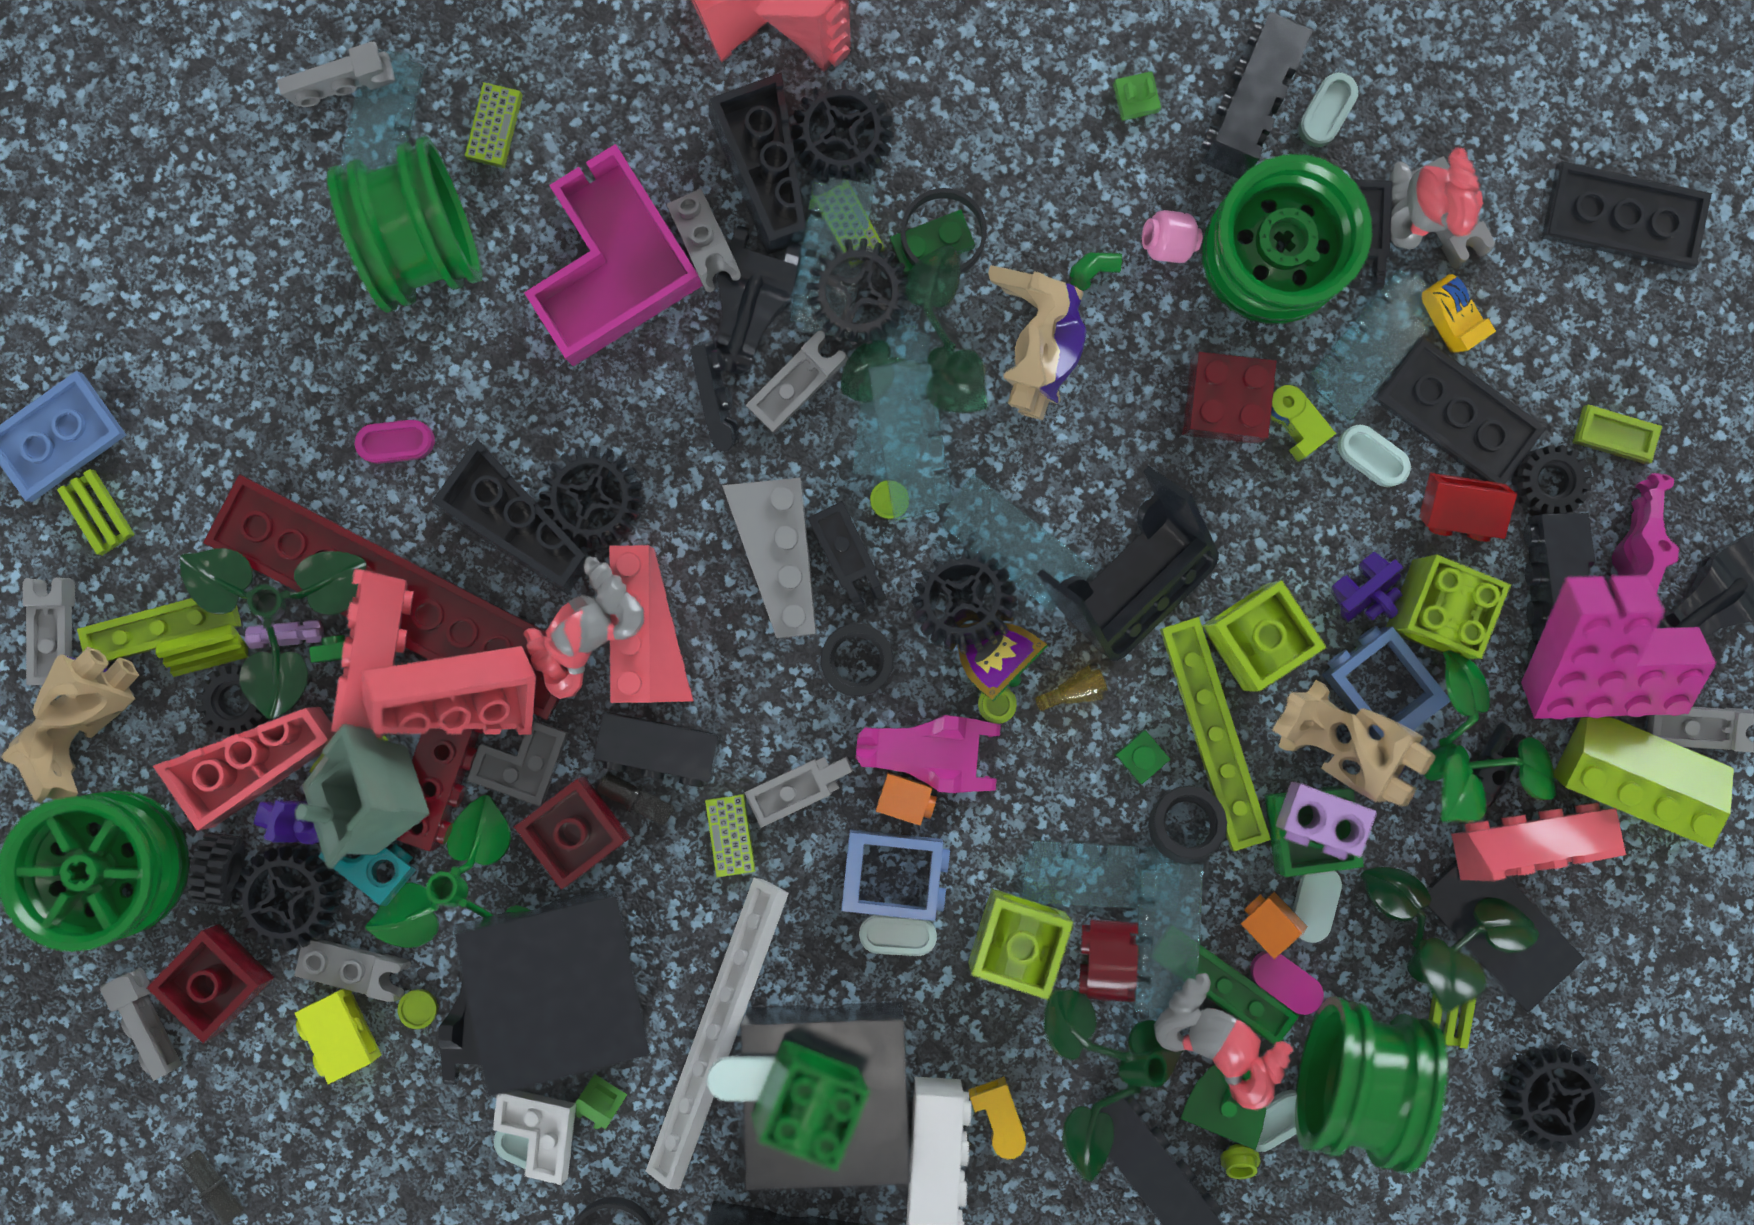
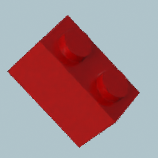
(1467, 507)

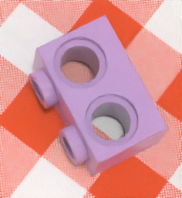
(1327, 813)

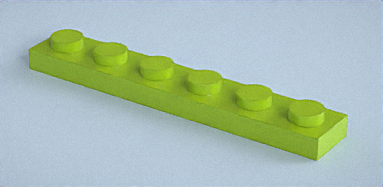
(1215, 733)

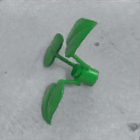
(1462, 791)
(476, 836)

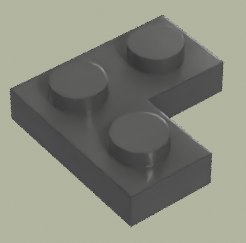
(525, 774)

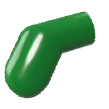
(1090, 265)

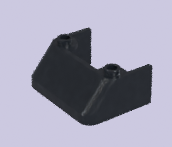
(1145, 578)

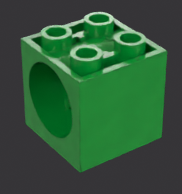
(809, 1105)

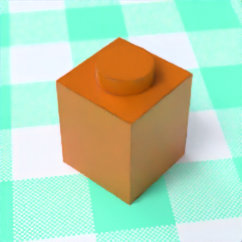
(906, 799)
(1273, 924)

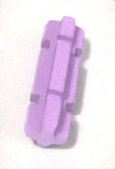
(287, 634)

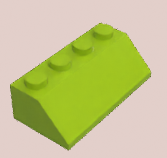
(1648, 778)

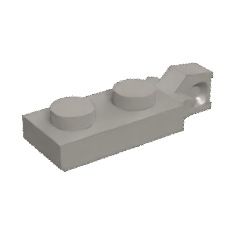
(796, 789)

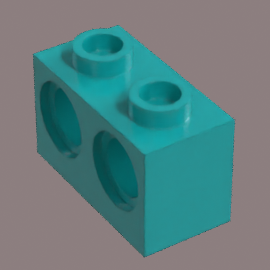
(363, 872)

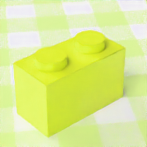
(337, 1035)

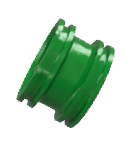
(1338, 219)
(404, 224)
(60, 919)
(1371, 1085)

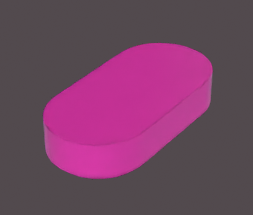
(394, 441)
(1287, 983)

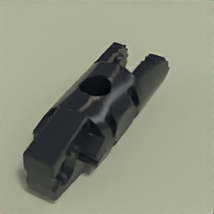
(1495, 778)

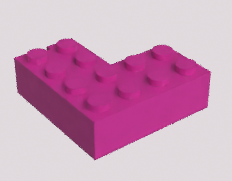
(631, 264)
(1612, 660)

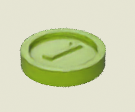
(881, 501)
(417, 1009)

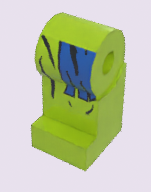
(1300, 420)

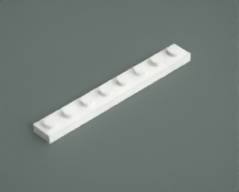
(716, 1032)

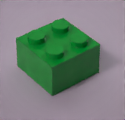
(1296, 859)

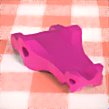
(1646, 545)
(935, 752)

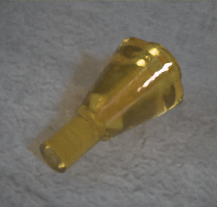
(1081, 687)

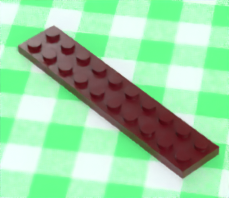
(443, 617)

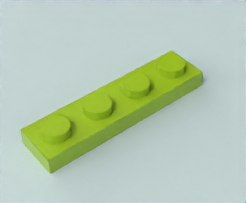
(142, 630)

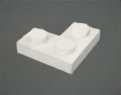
(546, 1124)

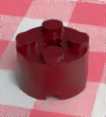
(1111, 961)

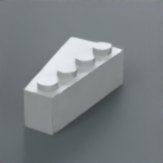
(776, 544)

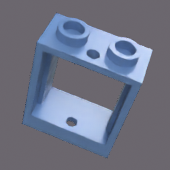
(1371, 641)
(938, 864)

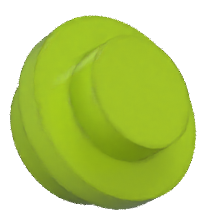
(1000, 710)
(1240, 1161)

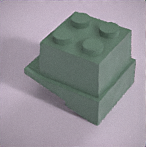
(361, 794)

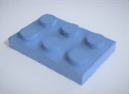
(56, 436)

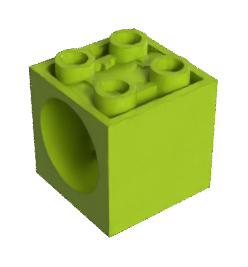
(1448, 606)
(1263, 636)
(1020, 944)

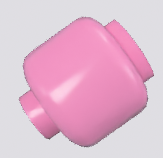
(1171, 236)

